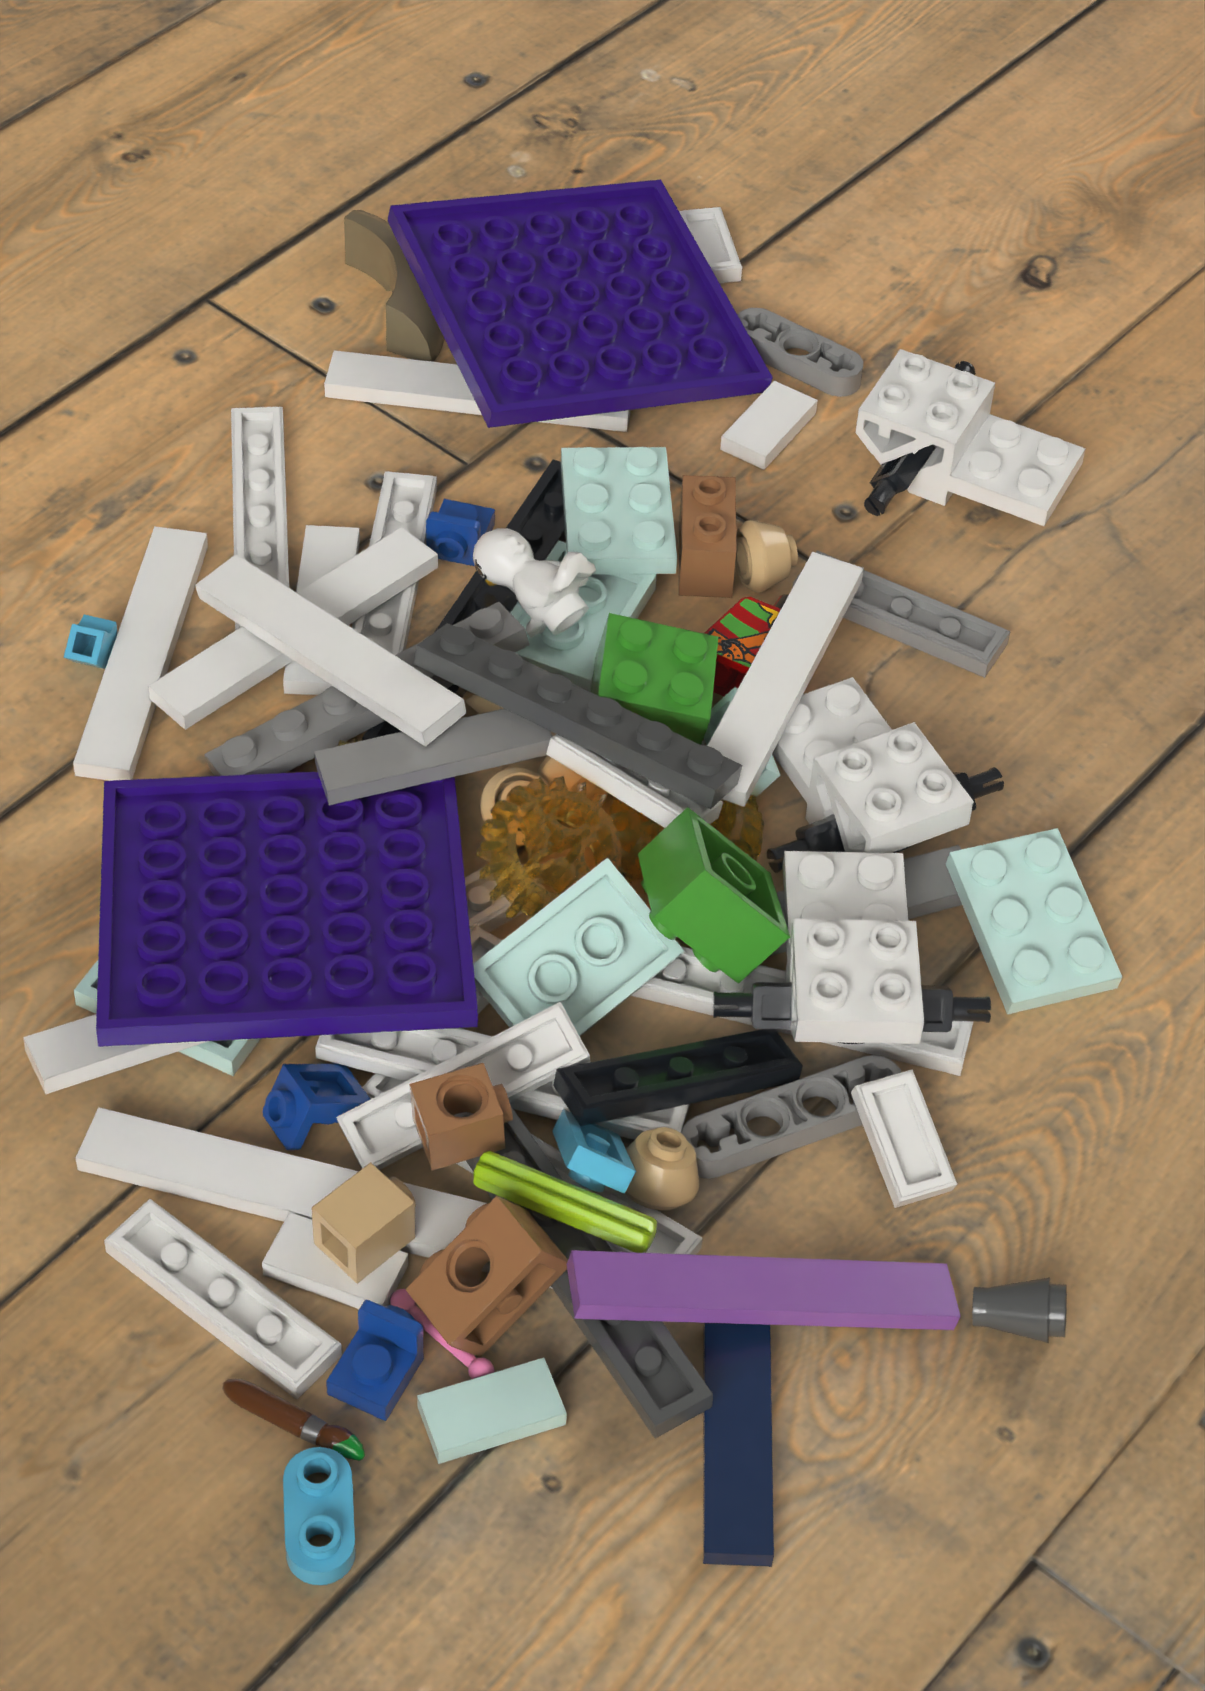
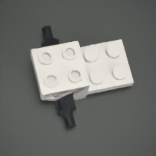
(938, 439)
(868, 782)
(850, 959)

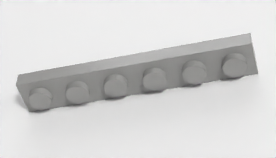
(334, 716)

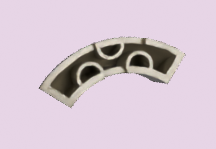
(409, 321)

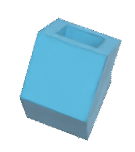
(91, 641)

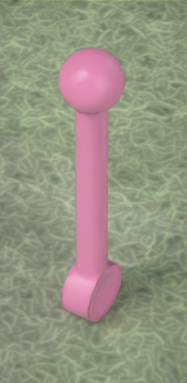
(477, 1366)

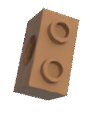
(707, 536)
(521, 1270)

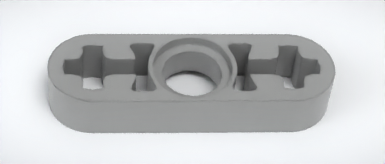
(827, 365)

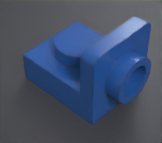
(457, 529)
(309, 1096)
(378, 1360)

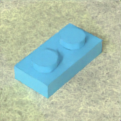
(593, 1154)

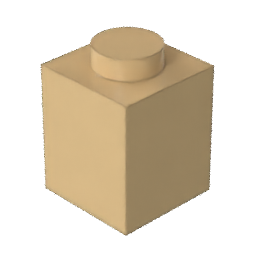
(364, 1221)

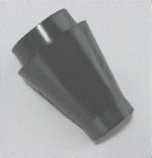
(1022, 1308)

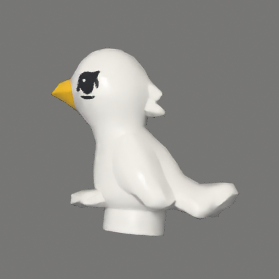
(542, 587)

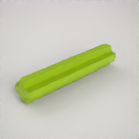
(565, 1202)

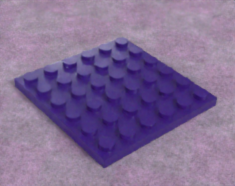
(576, 302)
(279, 914)

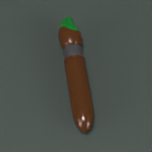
(293, 1418)

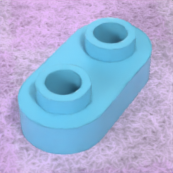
(317, 1510)

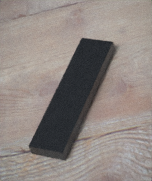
(676, 1076)

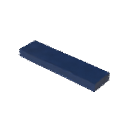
(738, 1446)

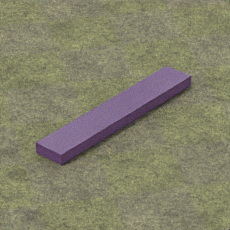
(761, 1290)

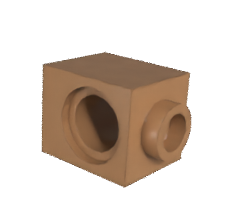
(454, 1138)

